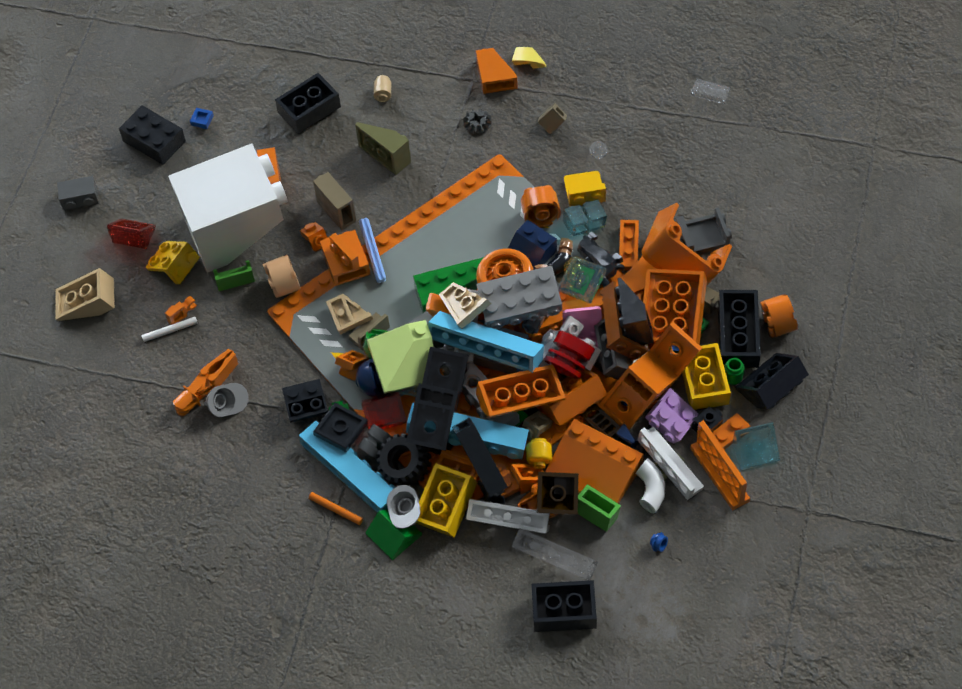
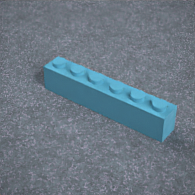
(487, 342)
(498, 437)
(349, 469)

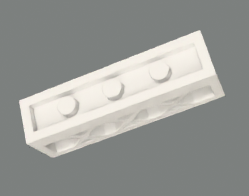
(669, 462)
(507, 516)

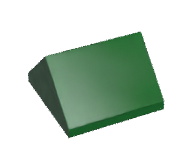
(389, 537)

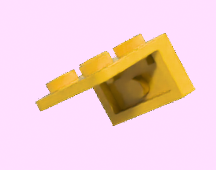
(584, 188)
(174, 259)

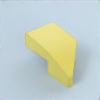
(527, 55)

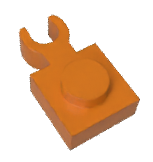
(179, 311)

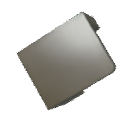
(552, 118)

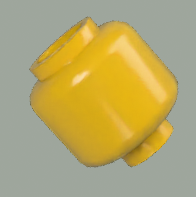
(539, 453)

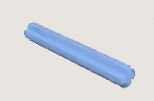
(372, 250)

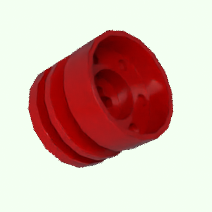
(569, 354)

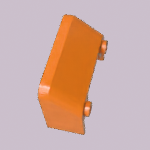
(667, 252)

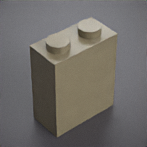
(334, 200)

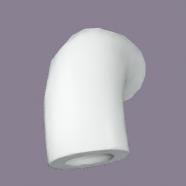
(654, 486)

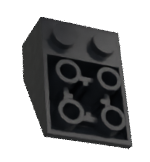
(633, 315)

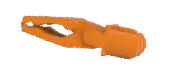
(209, 377)

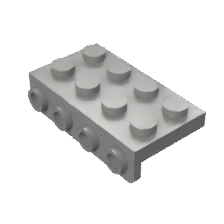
(521, 297)

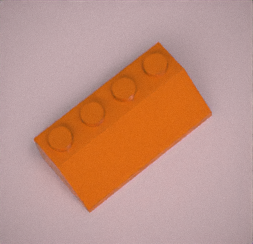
(519, 391)

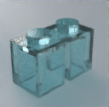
(590, 214)

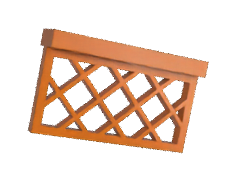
(720, 467)

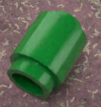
(734, 371)

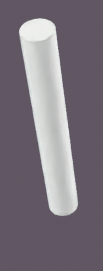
(169, 329)

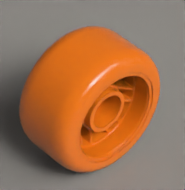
(502, 264)

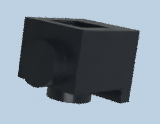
(714, 416)

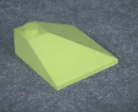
(401, 355)

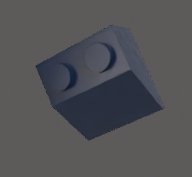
(534, 243)

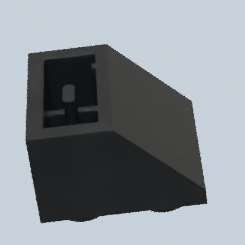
(305, 400)

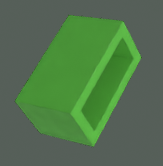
(597, 508)

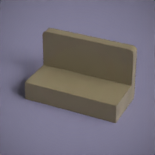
(378, 322)

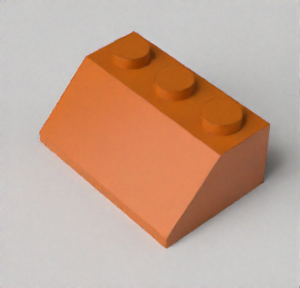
(579, 396)

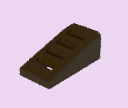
(610, 423)

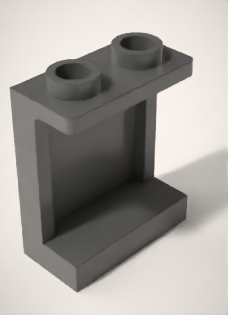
(705, 233)

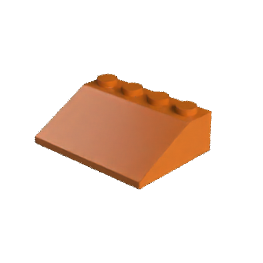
(675, 298)
(597, 459)

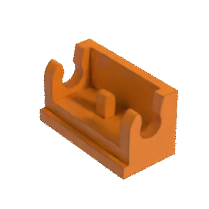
(457, 462)

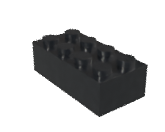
(739, 326)

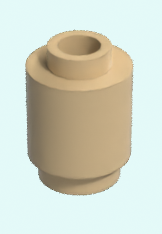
(382, 88)

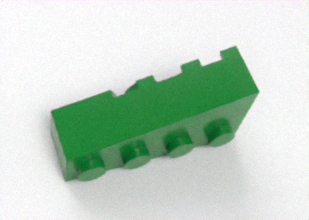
(439, 279)

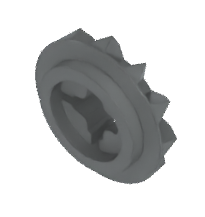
(472, 125)

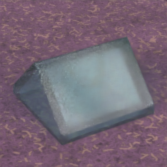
(756, 446)

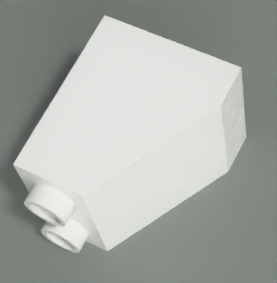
(228, 203)

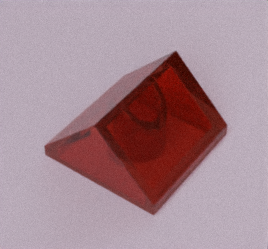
(131, 233)
(384, 411)

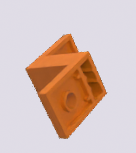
(650, 376)

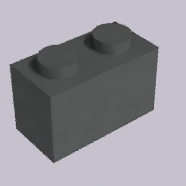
(77, 193)

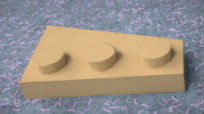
(463, 304)

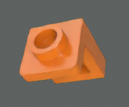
(314, 234)

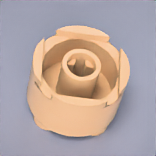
(281, 276)

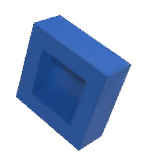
(201, 118)

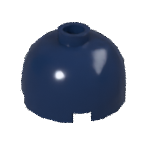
(368, 380)

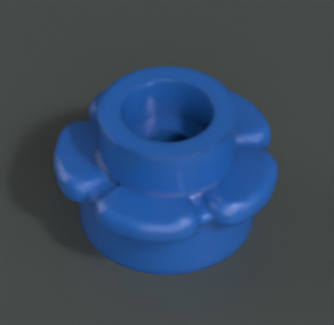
(659, 542)

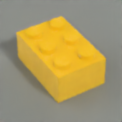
(706, 379)
(445, 499)

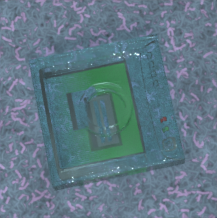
(582, 279)

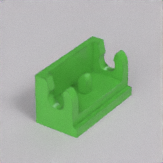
(234, 277)

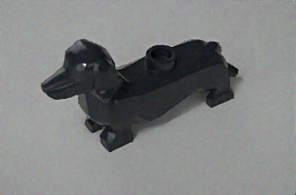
(593, 253)

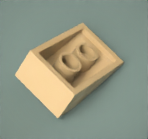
(85, 296)

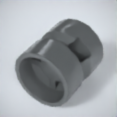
(373, 442)

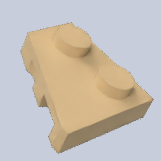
(347, 314)

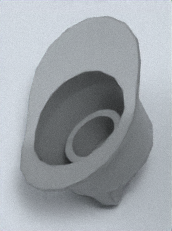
(227, 399)
(403, 506)

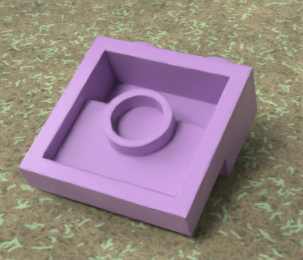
(671, 416)

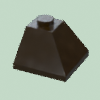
(557, 493)

